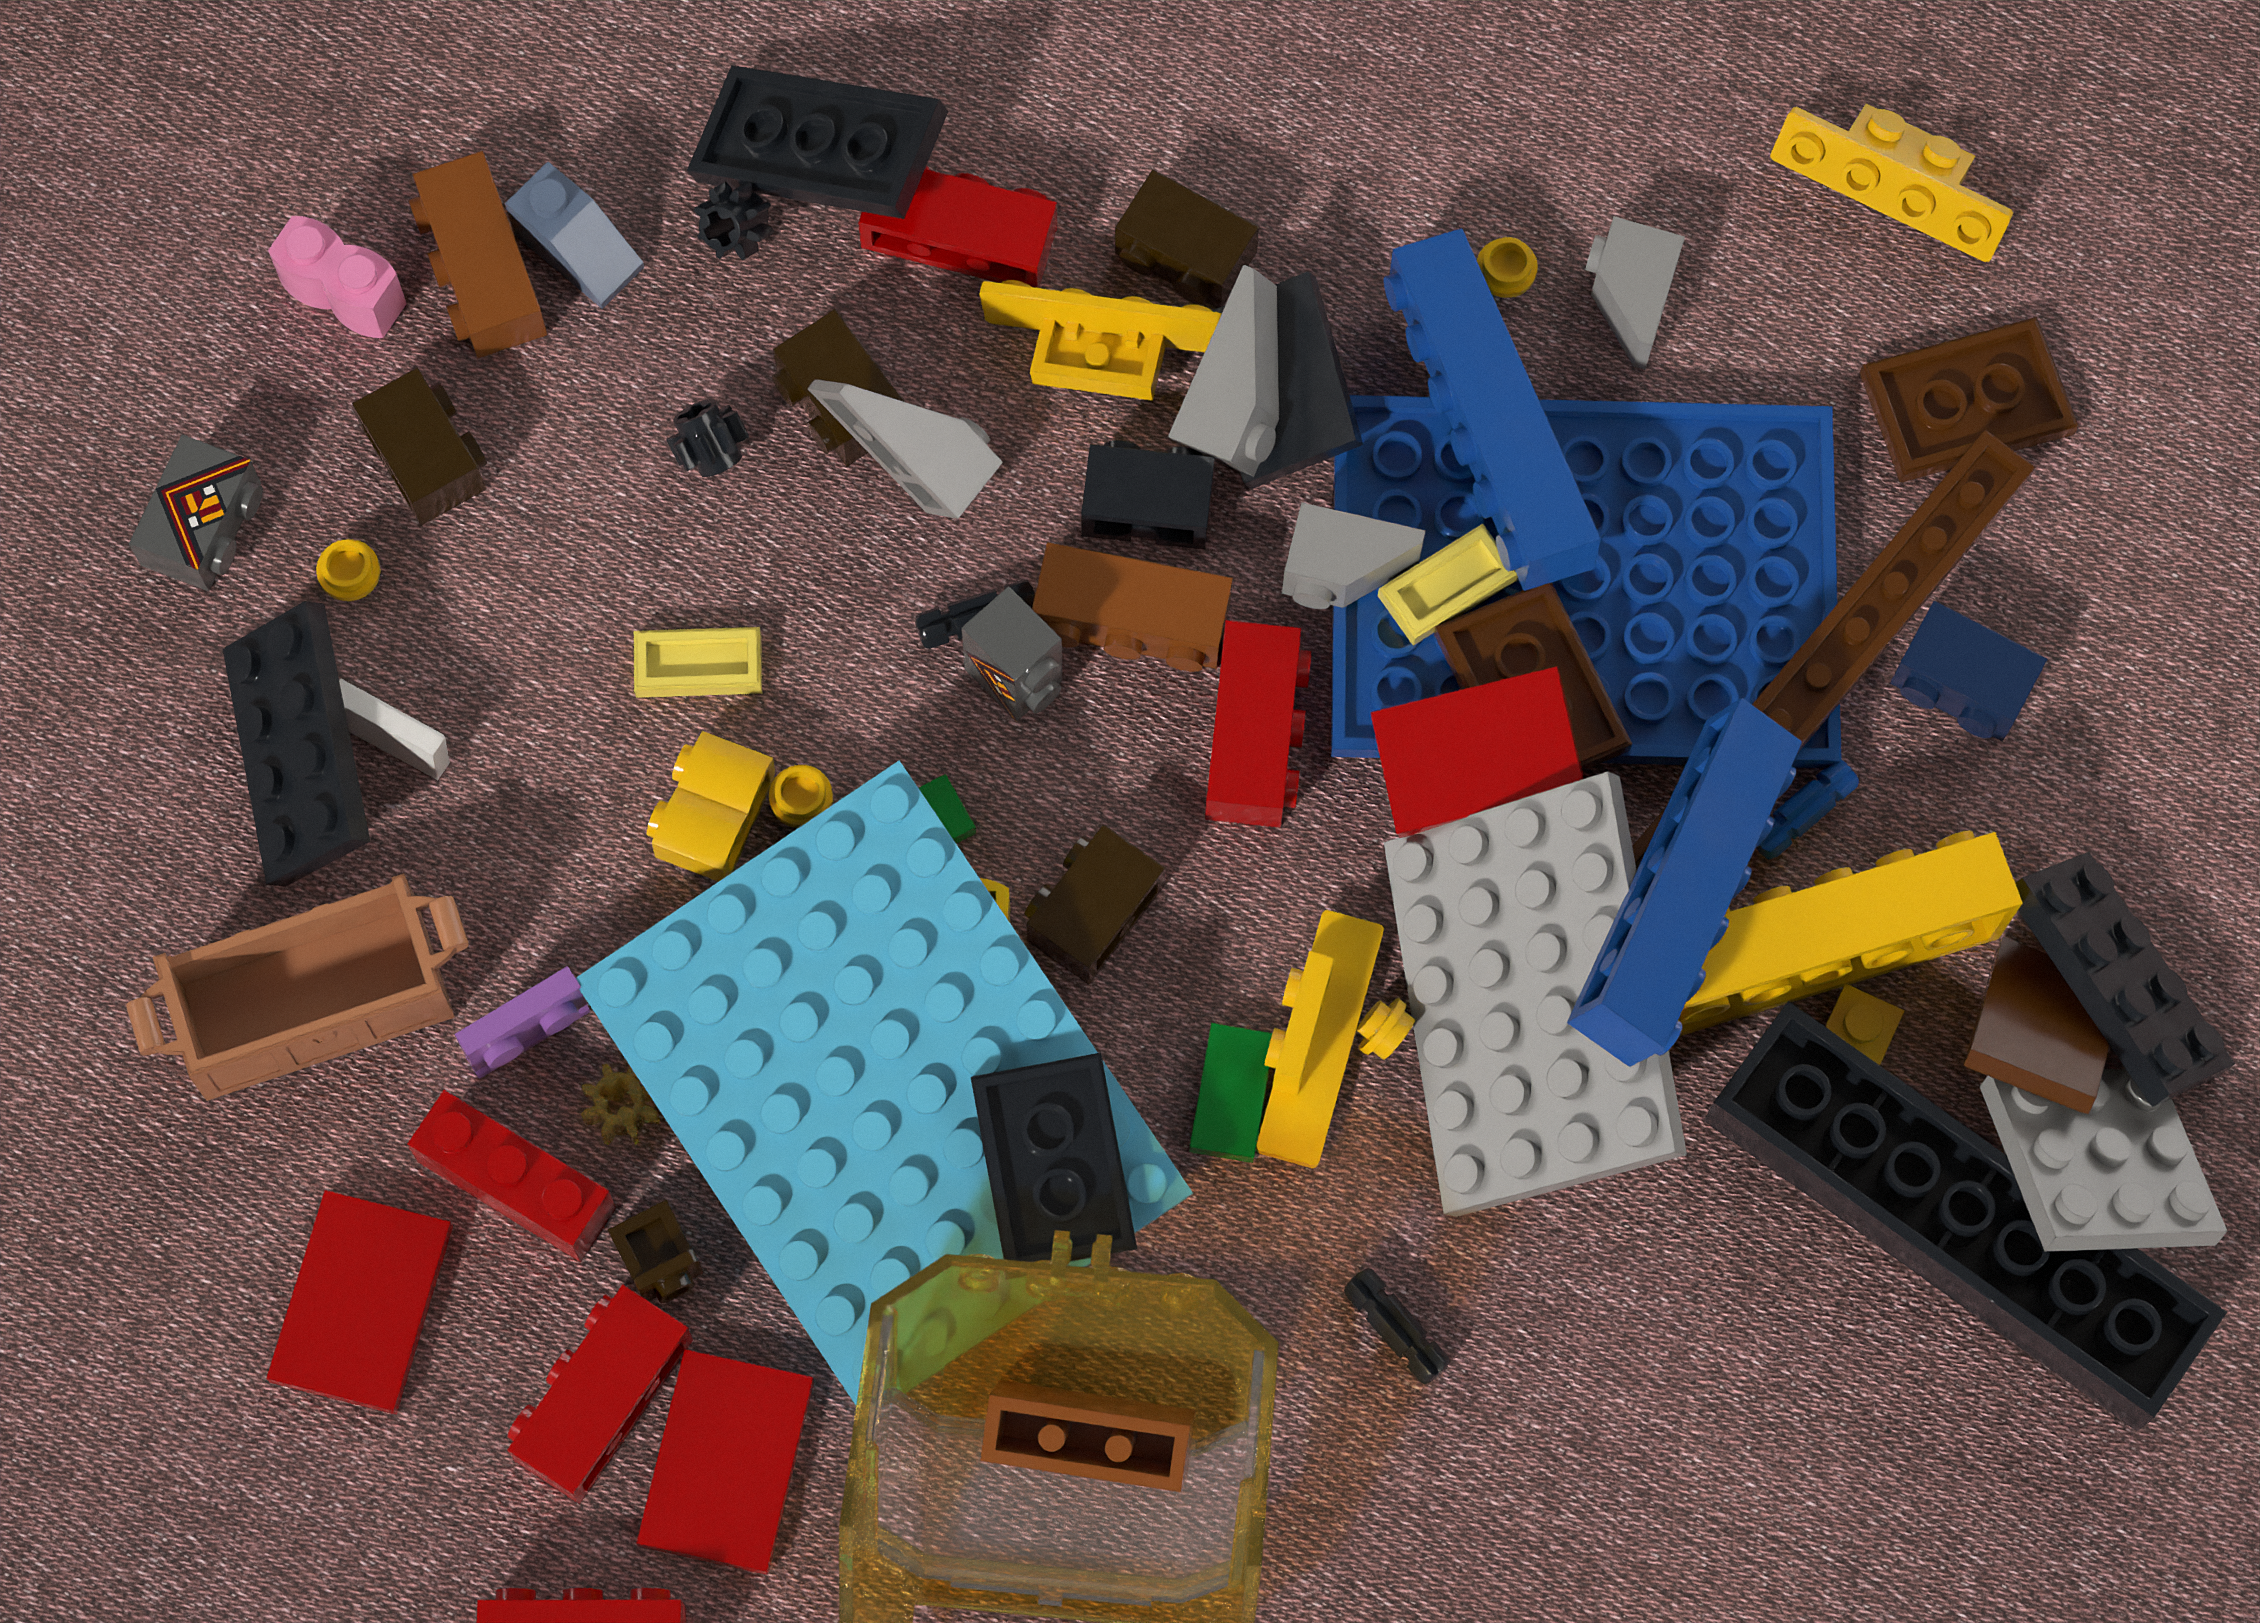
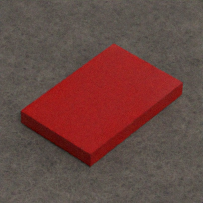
(1475, 749)
(360, 1302)
(725, 1462)

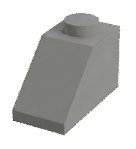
(1633, 282)
(1345, 556)

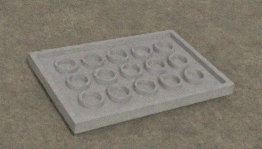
(1495, 950)

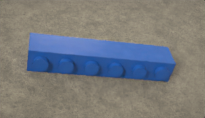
(1492, 410)
(1686, 884)

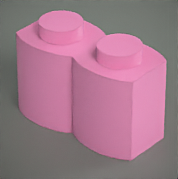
(337, 276)

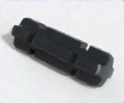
(936, 626)
(1396, 1326)

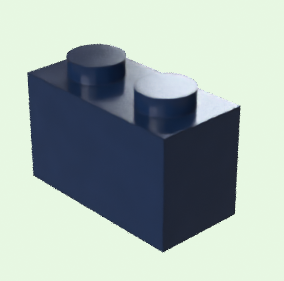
(1967, 672)

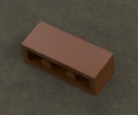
(476, 255)
(1133, 606)
(1088, 1435)

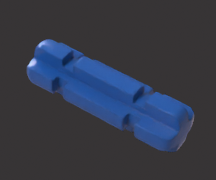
(1808, 807)

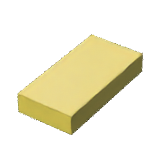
(1446, 584)
(697, 662)

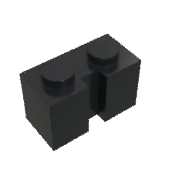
(1147, 494)

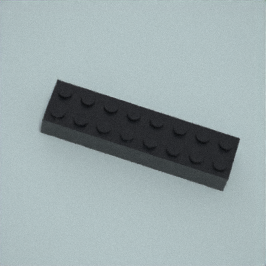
(1958, 1218)

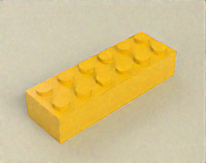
(1855, 927)

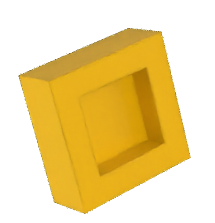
(1864, 1022)

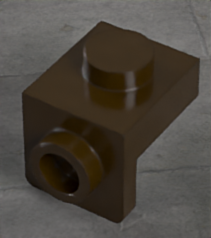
(656, 1253)

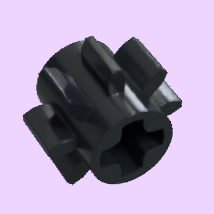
(733, 220)
(707, 437)

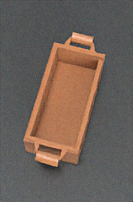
(302, 988)

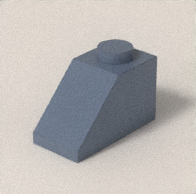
(572, 235)

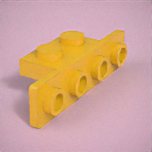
(1896, 173)
(1096, 339)
(1318, 1039)

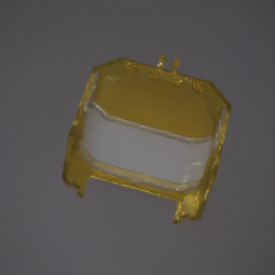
(993, 1537)

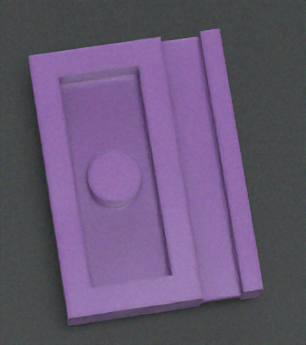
(523, 1022)

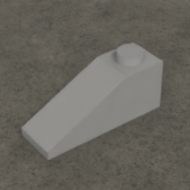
(1235, 390)
(927, 453)

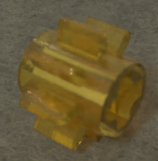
(627, 1120)

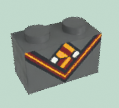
(197, 513)
(1013, 655)

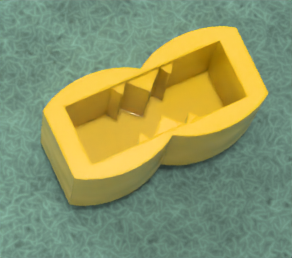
(711, 807)

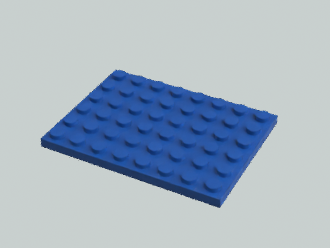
(1701, 576)

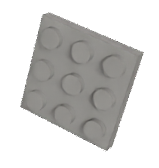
(2108, 1174)

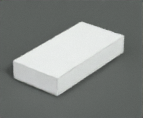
(394, 731)

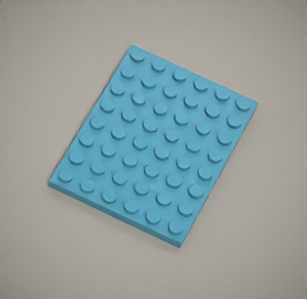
(823, 1050)

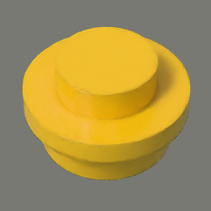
(1508, 267)
(348, 570)
(799, 794)
(1384, 1028)

